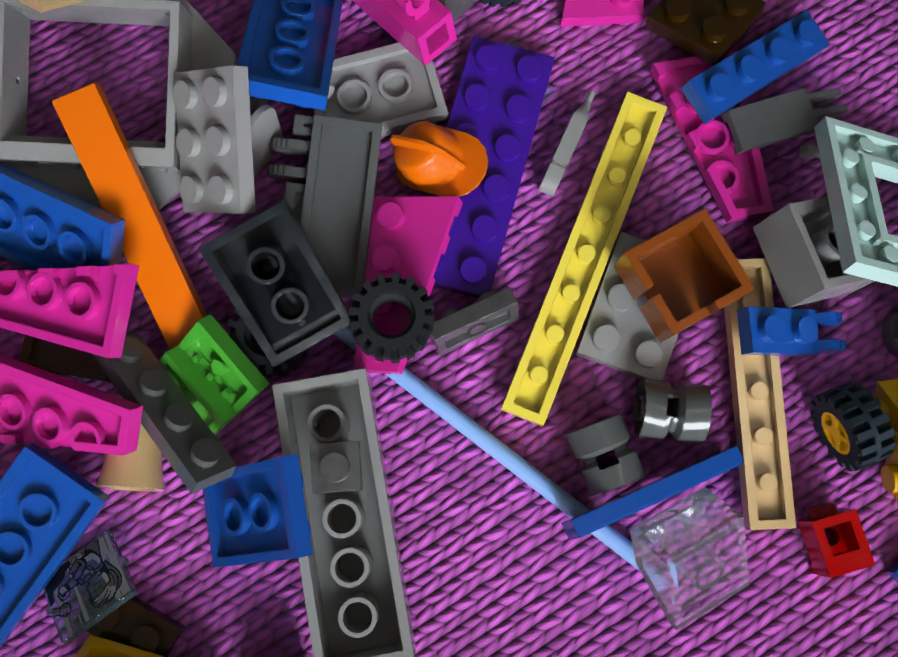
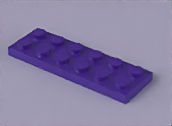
(500, 107)

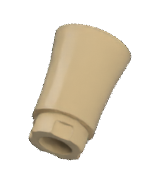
(136, 470)

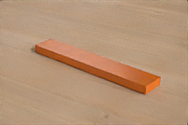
(124, 193)

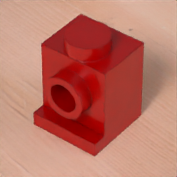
(848, 544)

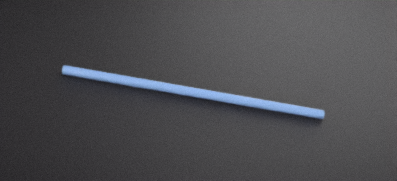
(501, 453)

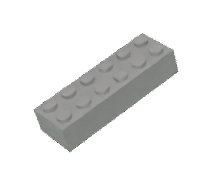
(356, 570)

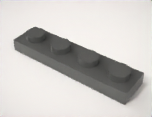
(168, 415)

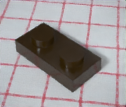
(140, 627)

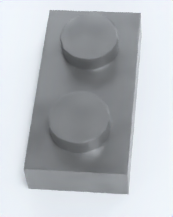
(465, 325)

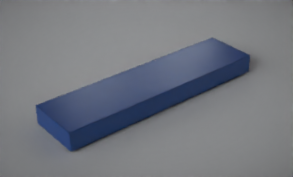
(652, 493)

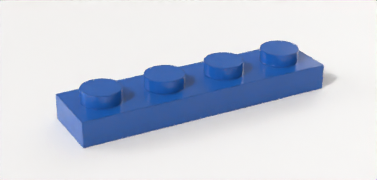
(754, 67)

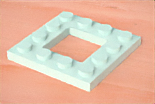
(850, 163)

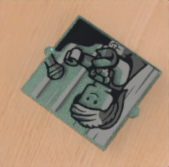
(88, 587)

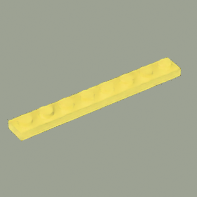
(583, 260)

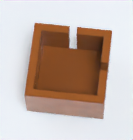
(683, 275)

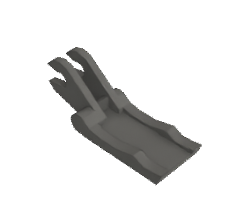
(780, 118)

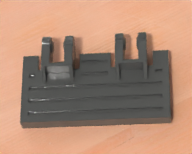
(338, 191)

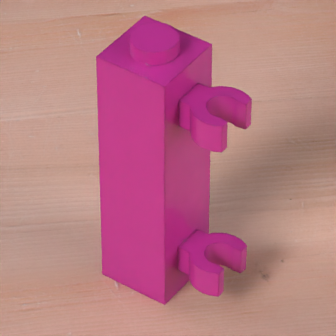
(418, 25)

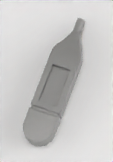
(566, 147)

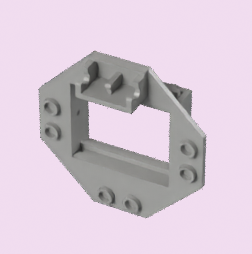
(53, 159)

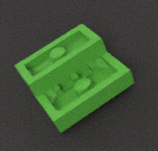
(213, 373)

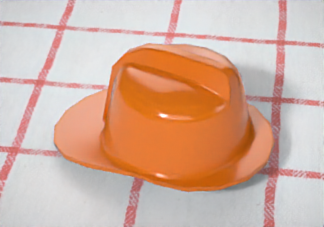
(439, 159)

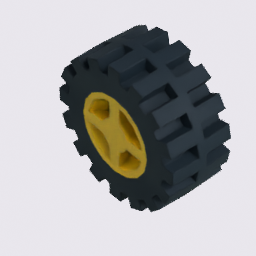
(853, 426)

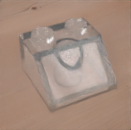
(692, 555)

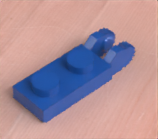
(786, 331)

